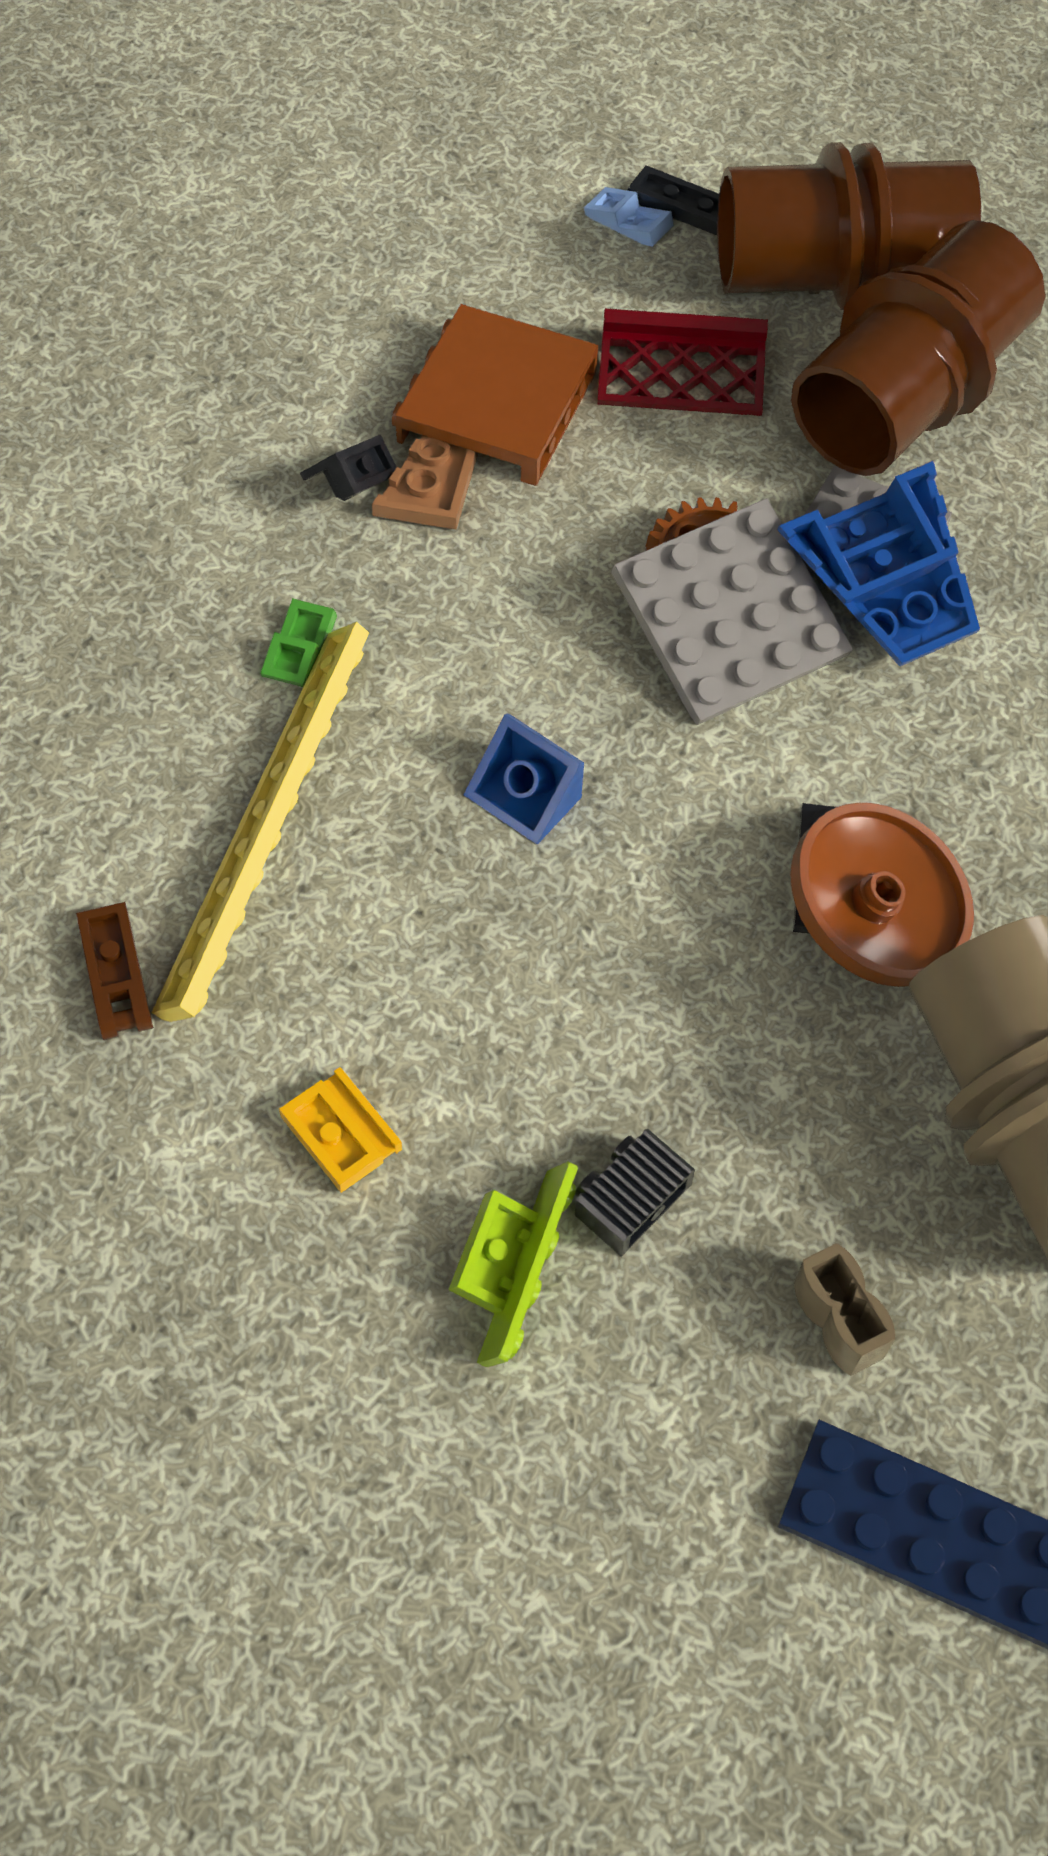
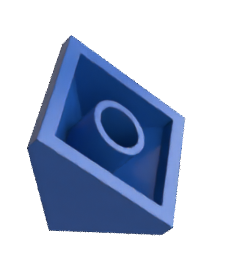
(526, 780)

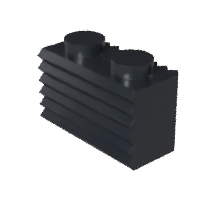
(632, 1190)

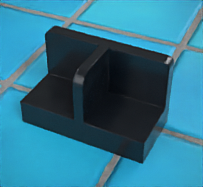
(355, 468)

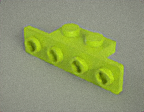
(507, 1256)

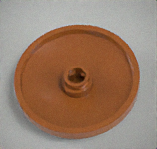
(880, 892)

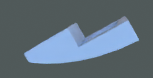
(622, 213)

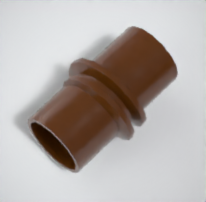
(836, 219)
(918, 347)

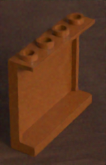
(498, 389)

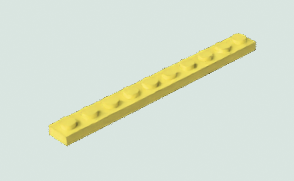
(259, 828)

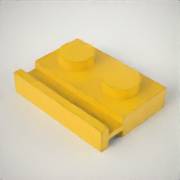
(340, 1129)

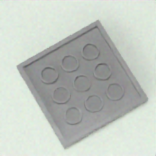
(730, 611)

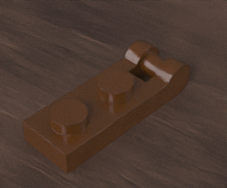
(114, 969)

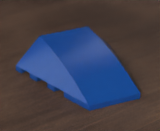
(893, 566)

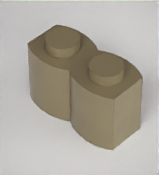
(851, 1319)

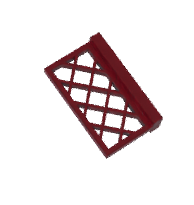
(683, 337)

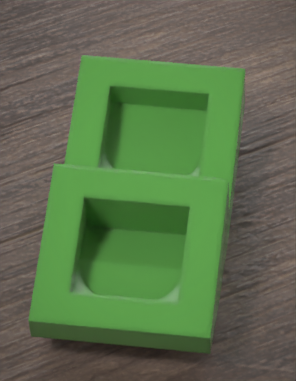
(299, 643)

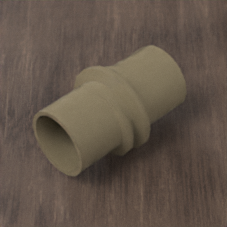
(992, 1029)

